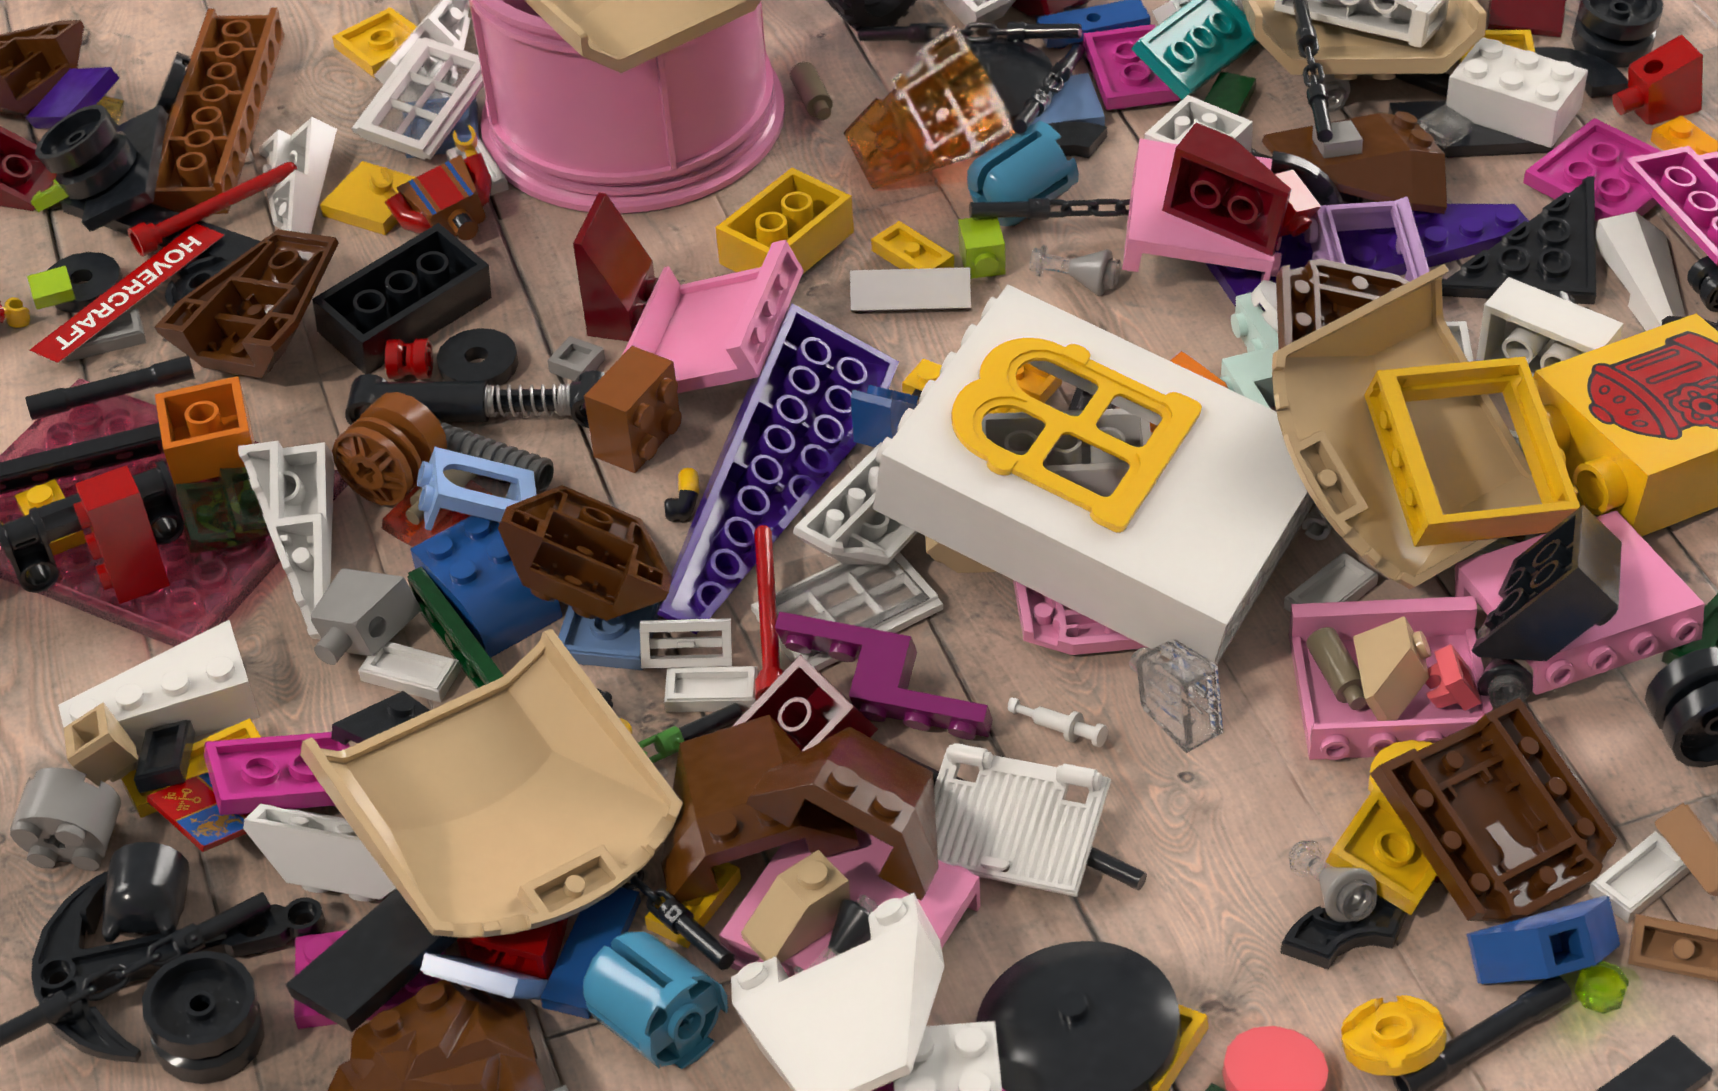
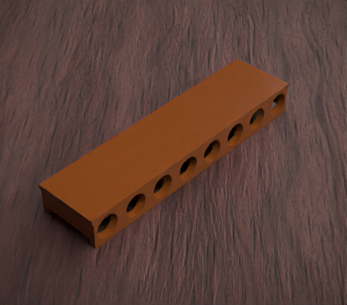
(217, 108)

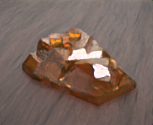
(932, 116)

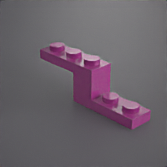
(883, 675)

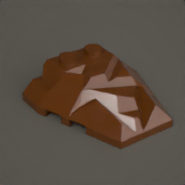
(443, 1043)

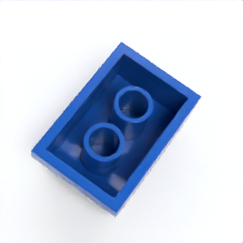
(483, 585)

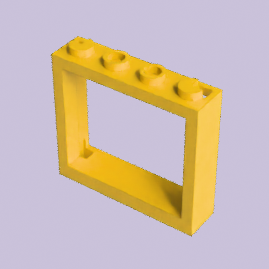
(1409, 470)

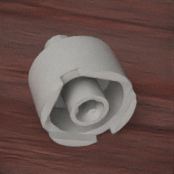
(65, 819)

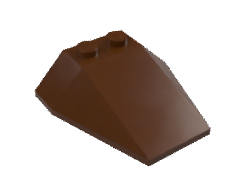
(35, 62)
(1394, 161)
(252, 306)
(584, 554)
(867, 789)
(715, 822)

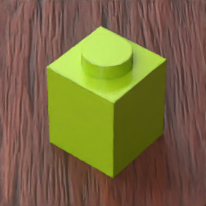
(982, 246)

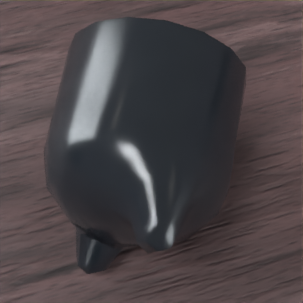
(144, 891)

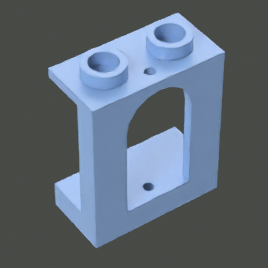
(441, 493)

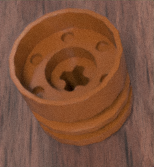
(386, 448)

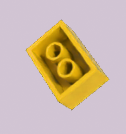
(792, 209)

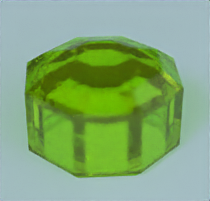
(1602, 987)

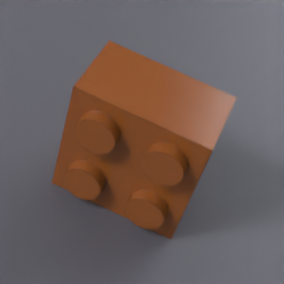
(633, 409)

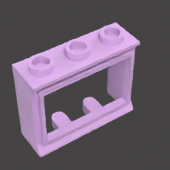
(1361, 216)

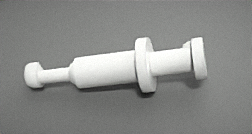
(1070, 725)

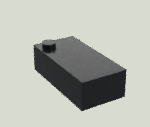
(402, 297)

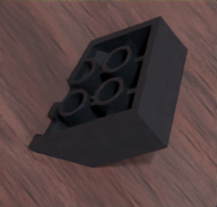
(1555, 591)

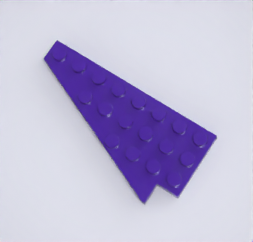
(1444, 238)

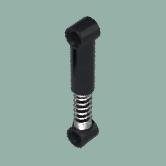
(476, 399)

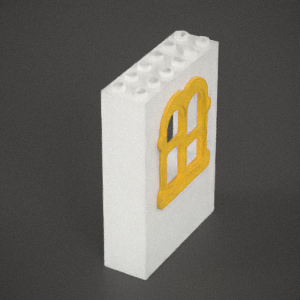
(1177, 540)

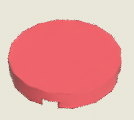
(1274, 1061)

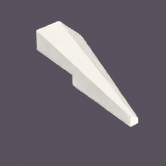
(445, 24)
(297, 197)
(1643, 264)
(297, 506)

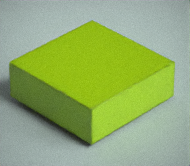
(51, 287)

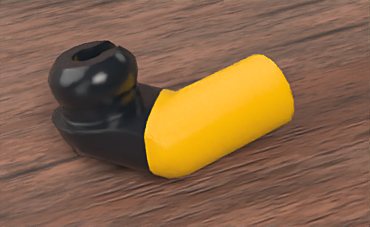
(688, 493)

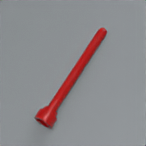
(147, 237)
(767, 611)

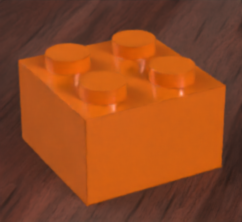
(203, 429)

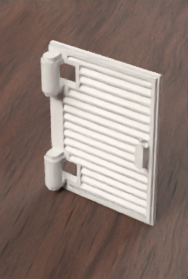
(1017, 819)

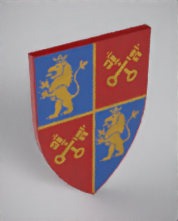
(195, 813)

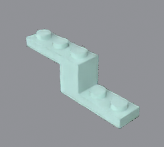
(1251, 372)

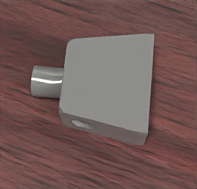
(361, 613)

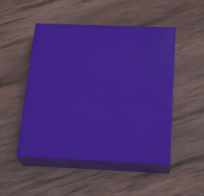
(73, 91)

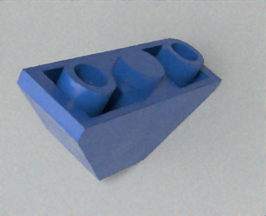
(878, 413)
(1545, 943)

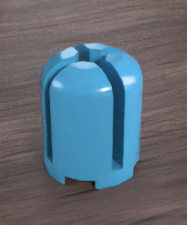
(1022, 169)
(654, 999)

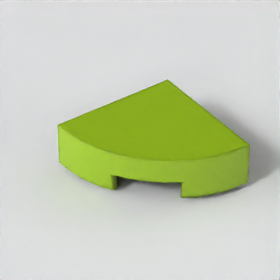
(48, 197)

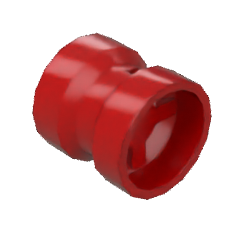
(409, 359)

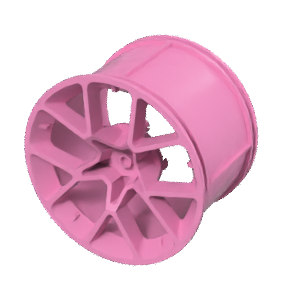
(638, 135)

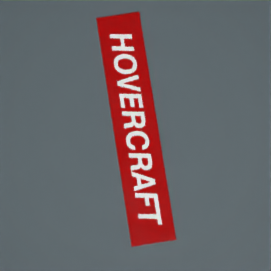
(126, 293)

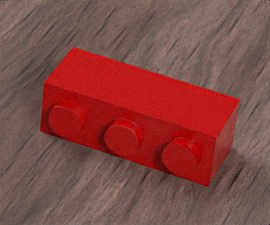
(120, 535)

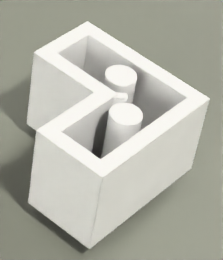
(1191, 110)

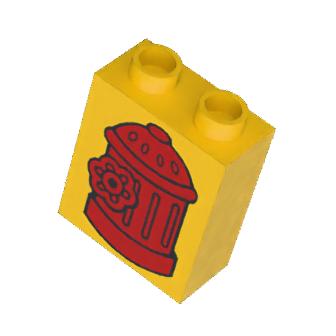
(1641, 423)

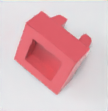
(1454, 681)

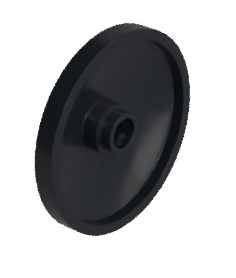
(1013, 69)
(1083, 1020)

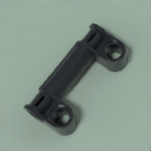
(28, 537)

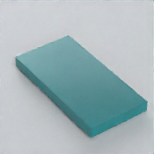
(1196, 44)

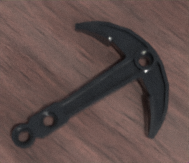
(64, 963)

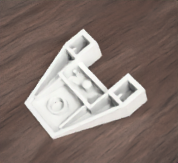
(852, 1016)

